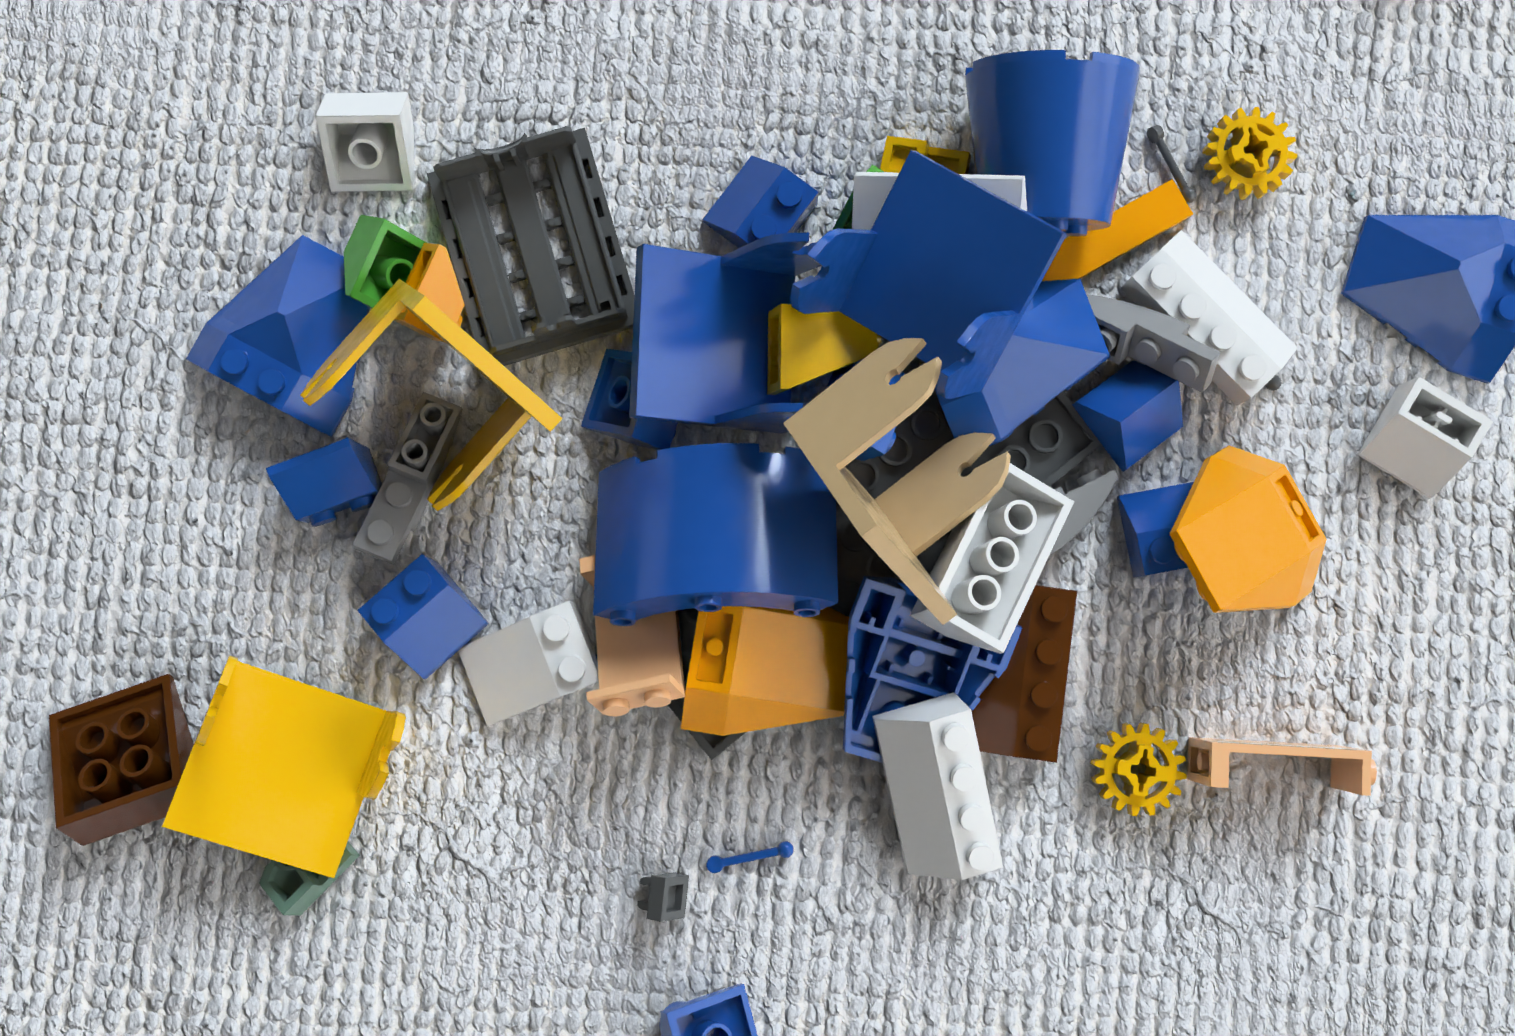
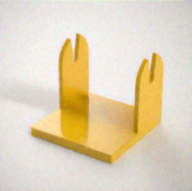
(492, 436)
(282, 768)

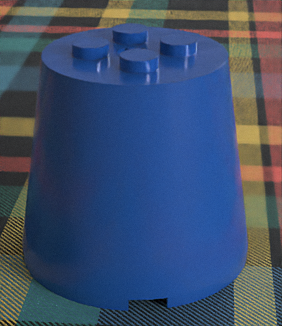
(1056, 126)

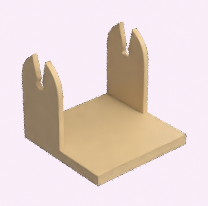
(923, 502)

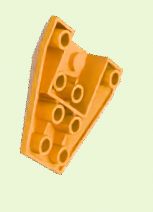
(1248, 534)
(764, 669)

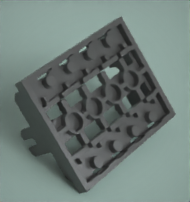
(483, 262)

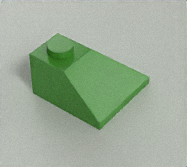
(377, 258)

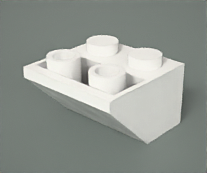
(1424, 436)

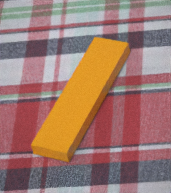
(1129, 229)

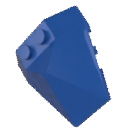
(1440, 285)
(283, 332)
(1046, 354)
(904, 662)

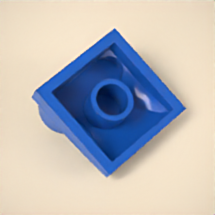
(714, 1014)

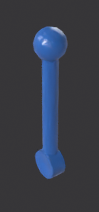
(716, 863)

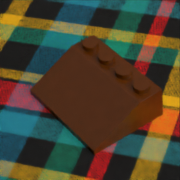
(1025, 705)

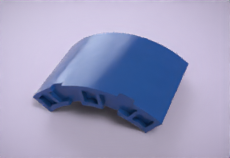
(714, 533)

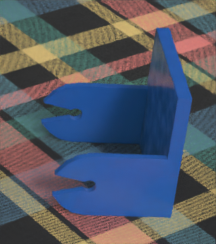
(938, 268)
(706, 333)

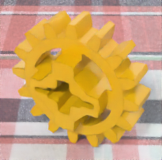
(1254, 136)
(1141, 752)

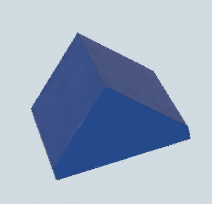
(1132, 412)

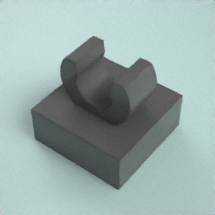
(666, 896)

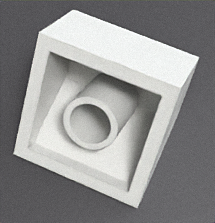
(367, 141)

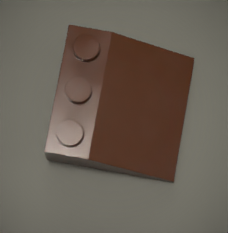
(118, 759)

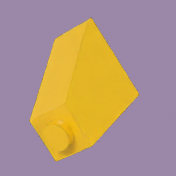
(812, 345)

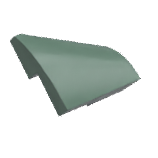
(297, 889)

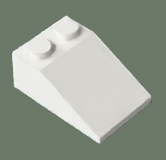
(530, 662)

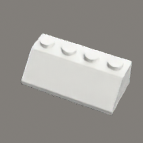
(1195, 291)
(996, 561)
(938, 789)

